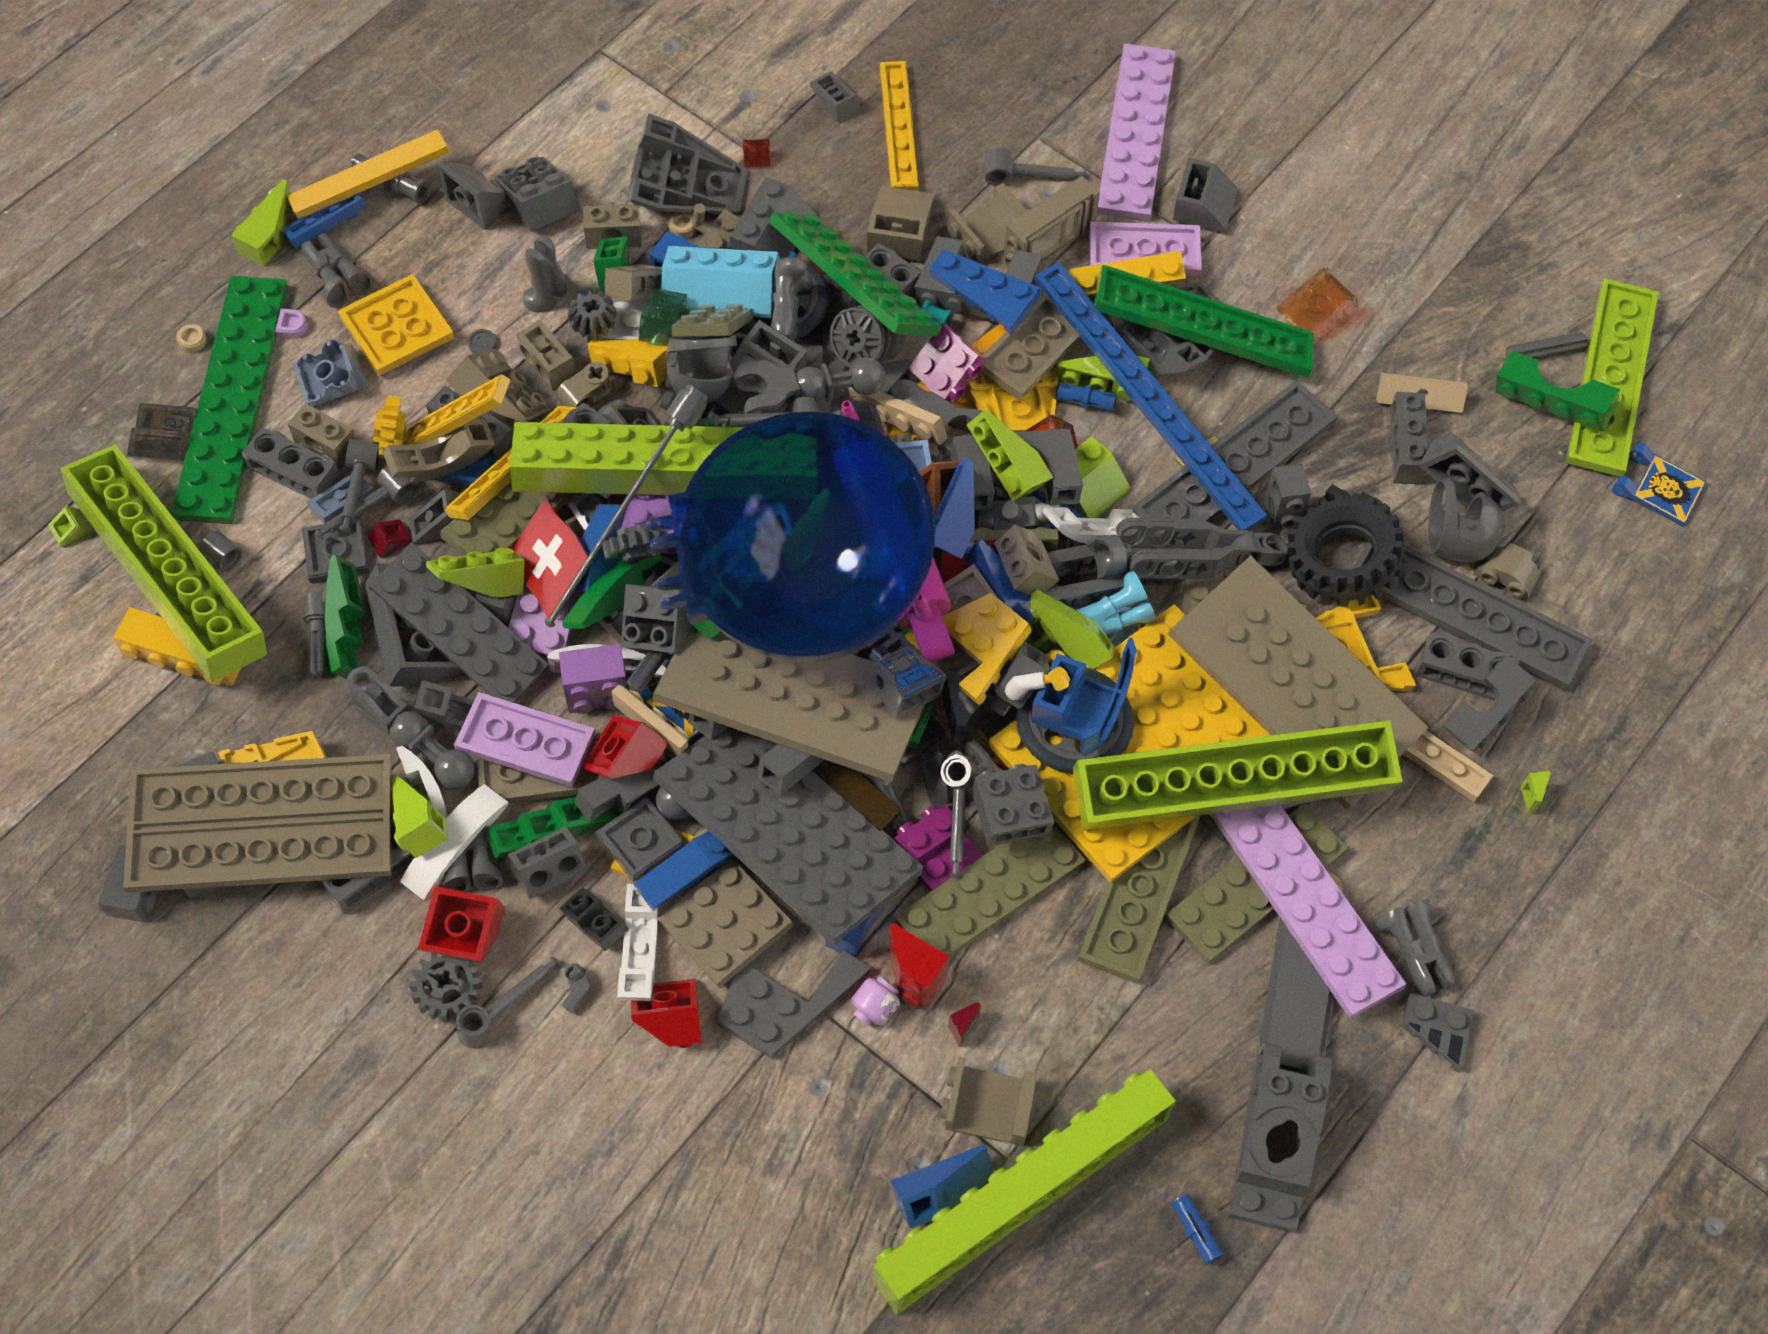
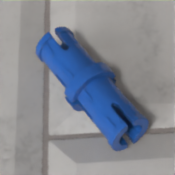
(1086, 397)
(1208, 1250)

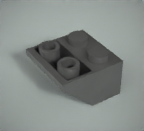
(1205, 196)
(650, 626)

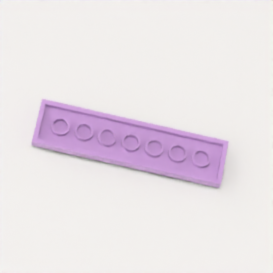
(1136, 132)
(1311, 906)

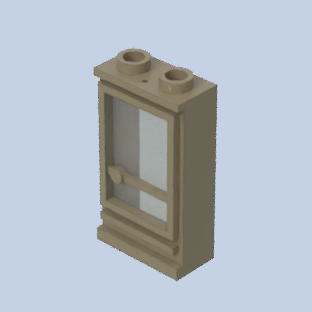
(1053, 221)

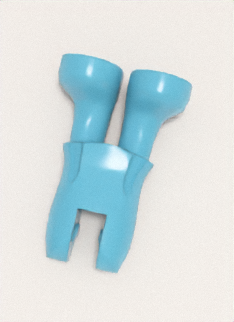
(1106, 609)

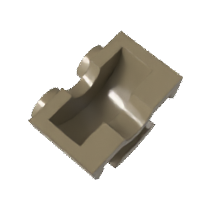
(1512, 568)

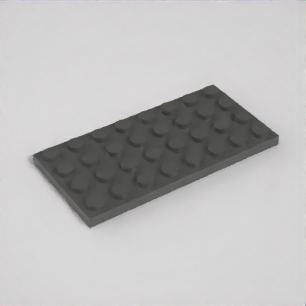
(799, 843)

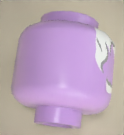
(875, 1001)

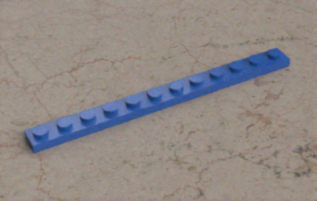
(1151, 398)

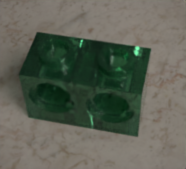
(660, 313)

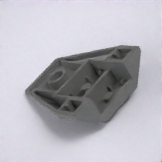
(680, 170)
(1166, 351)

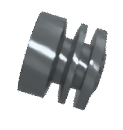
(861, 335)

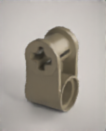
(585, 388)

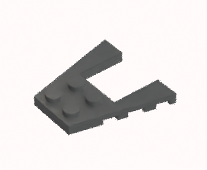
(773, 1016)

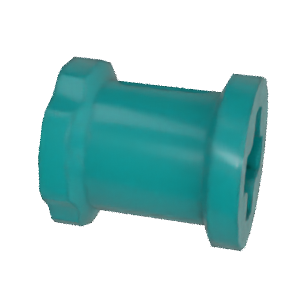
(939, 315)

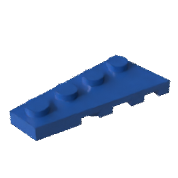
(994, 292)

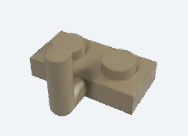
(716, 234)

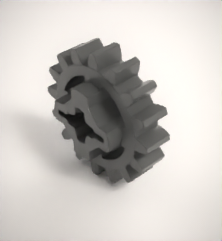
(632, 543)
(451, 997)

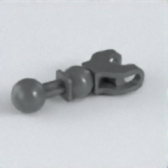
(782, 386)
(408, 728)

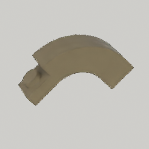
(441, 455)

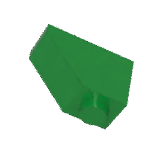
(609, 254)

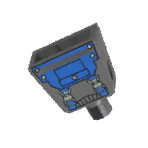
(904, 679)

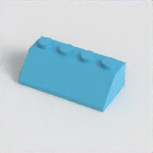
(722, 277)

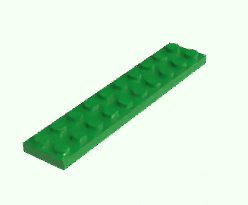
(229, 401)

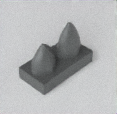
(937, 790)

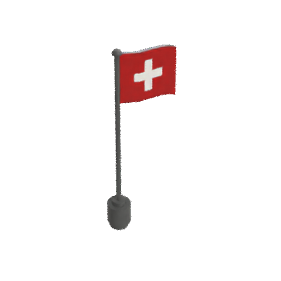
(551, 549)

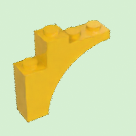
(632, 357)

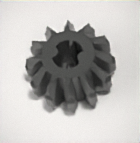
(592, 314)

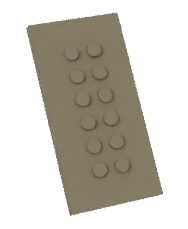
(1286, 662)
(804, 706)
(258, 823)

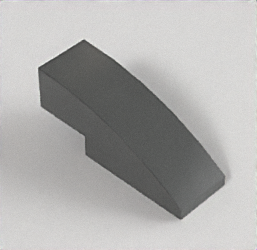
(618, 792)

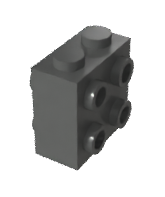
(1012, 804)

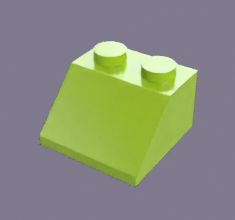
(1101, 479)

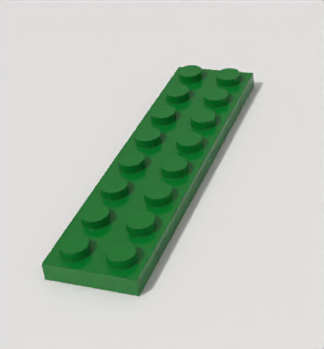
(855, 274)
(1204, 321)

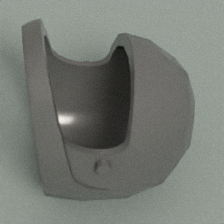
(701, 363)
(1466, 536)

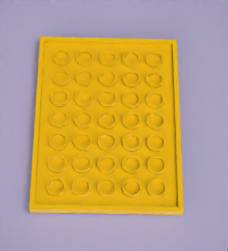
(1171, 708)

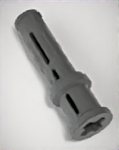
(403, 183)

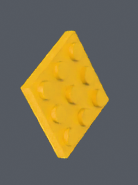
(396, 324)

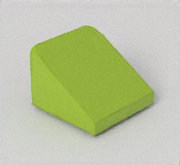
(70, 526)
(1534, 789)

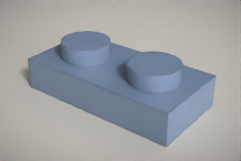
(332, 500)

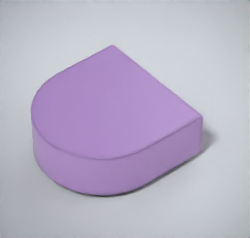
(290, 324)

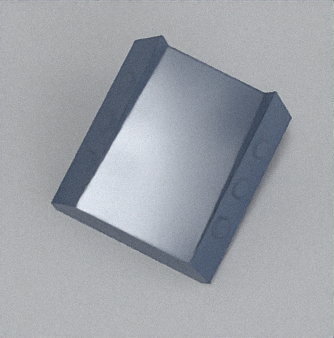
(330, 373)

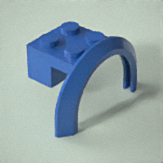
(1085, 707)

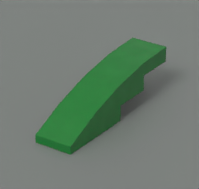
(607, 593)
(342, 610)
(537, 824)

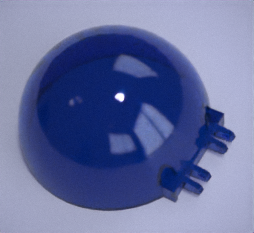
(801, 537)

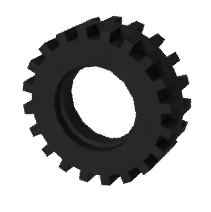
(1341, 519)

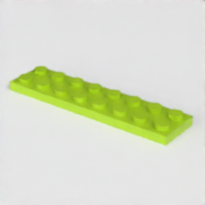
(1616, 358)

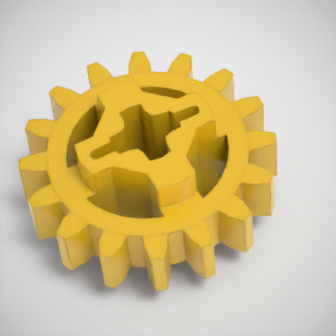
(389, 424)

